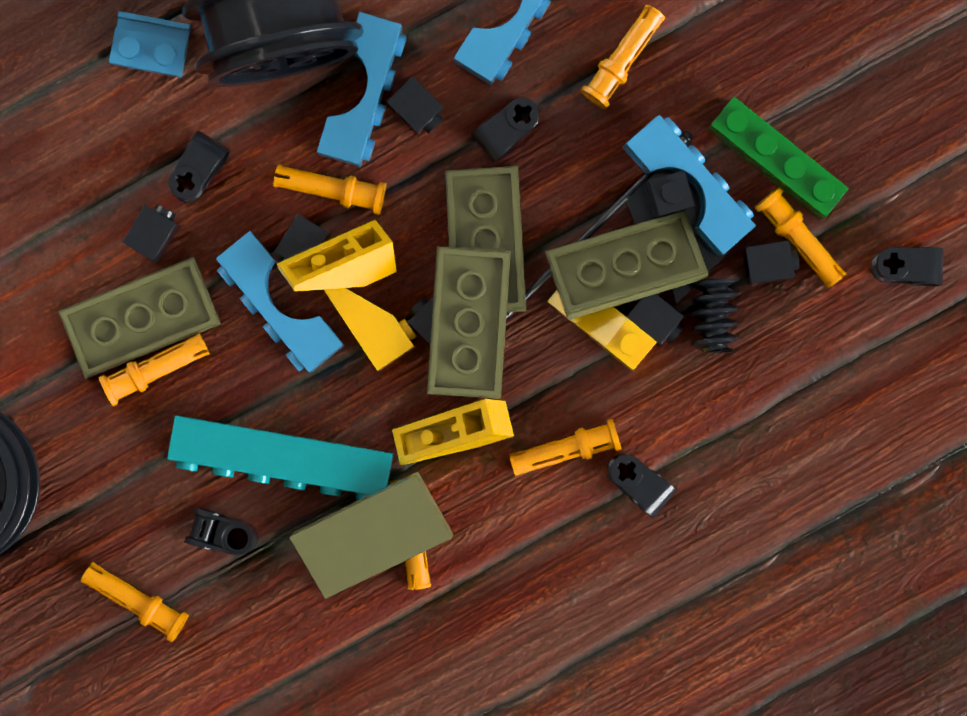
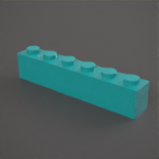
(278, 456)

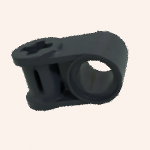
(501, 132)
(201, 161)
(914, 266)
(645, 486)
(214, 531)

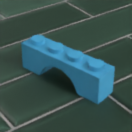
(487, 50)
(348, 135)
(720, 219)
(249, 267)

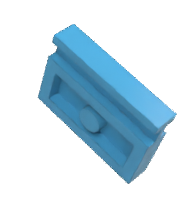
(150, 44)

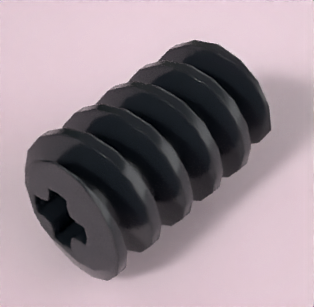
(714, 315)

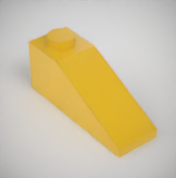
(342, 262)
(374, 328)
(612, 332)
(453, 431)

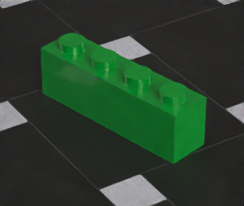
(778, 159)

